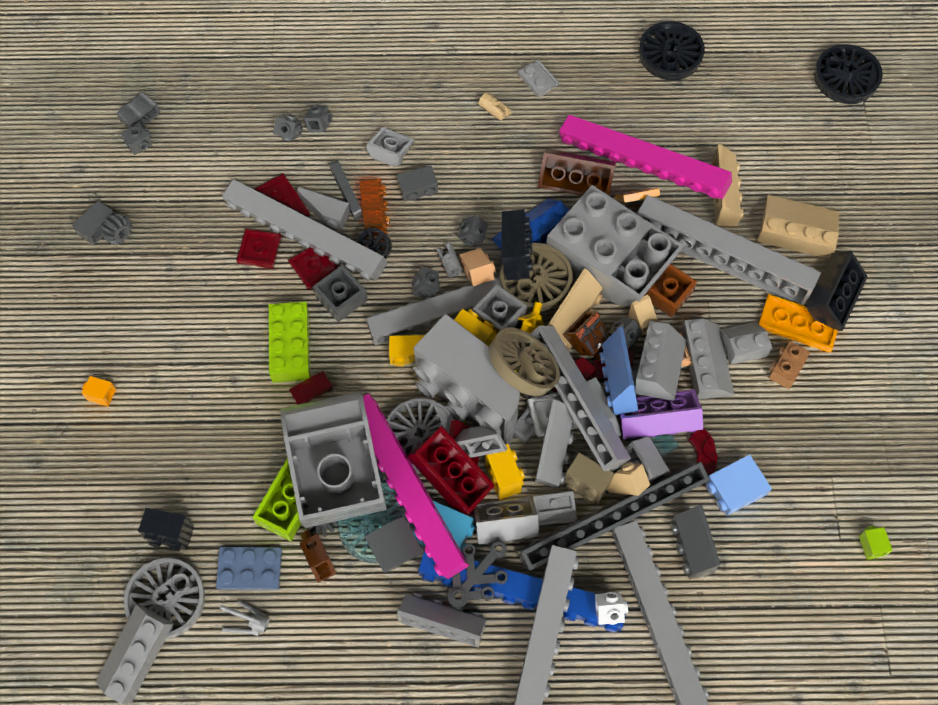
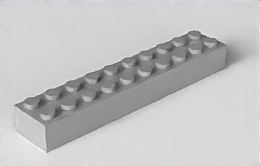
(732, 252)

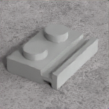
(538, 78)
(555, 508)

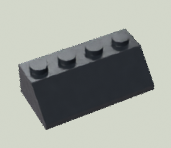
(837, 290)

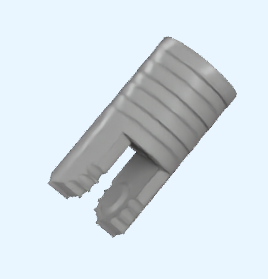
(450, 261)

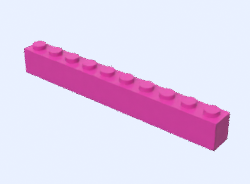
(646, 157)
(413, 495)

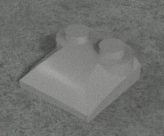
(389, 147)

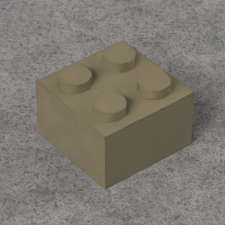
(587, 479)

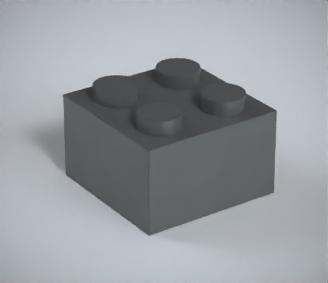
(340, 293)

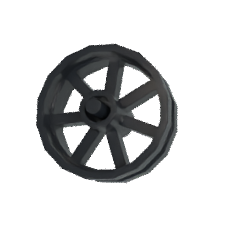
(373, 244)

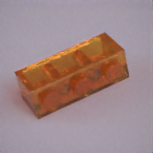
(374, 205)

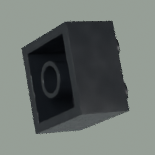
(166, 529)

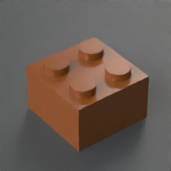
(671, 290)

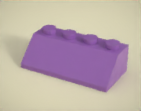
(663, 416)

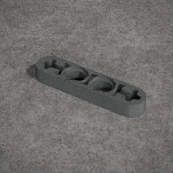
(346, 189)

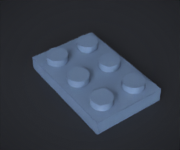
(249, 568)

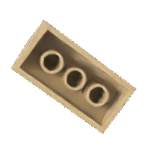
(728, 210)
(580, 299)

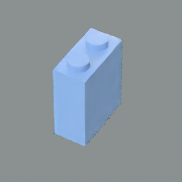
(738, 485)

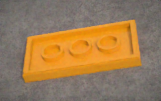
(795, 323)

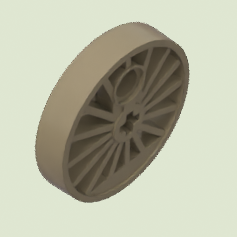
(544, 278)
(520, 351)

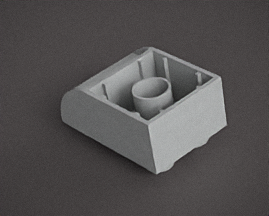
(613, 246)
(461, 373)
(332, 459)

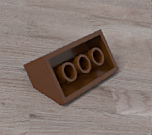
(575, 173)

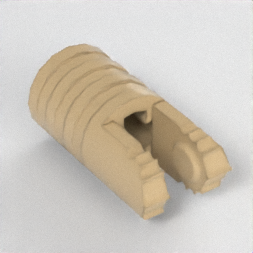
(494, 106)

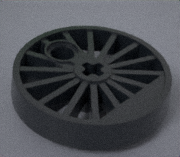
(661, 50)
(848, 73)

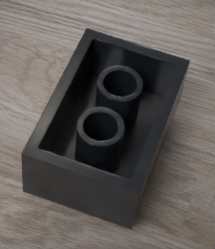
(516, 245)

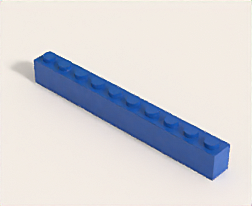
(523, 590)

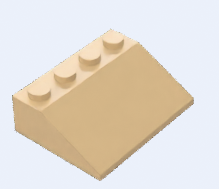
(799, 227)

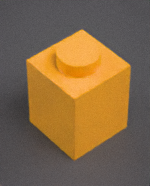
(98, 391)

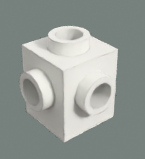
(610, 608)

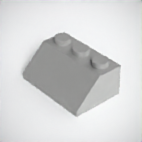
(506, 520)

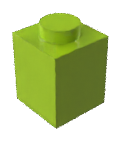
(875, 542)

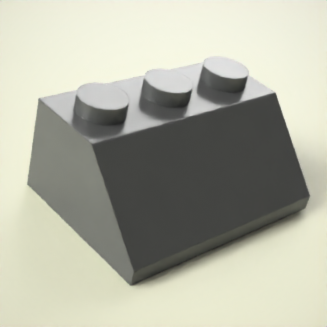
(695, 543)

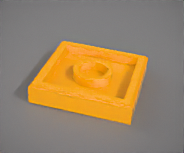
(637, 194)

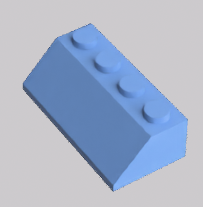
(619, 374)

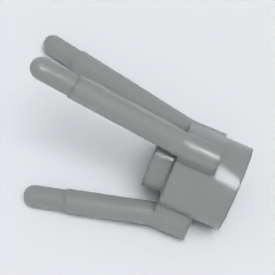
(257, 622)

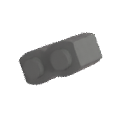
(140, 111)

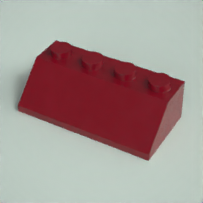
(450, 471)

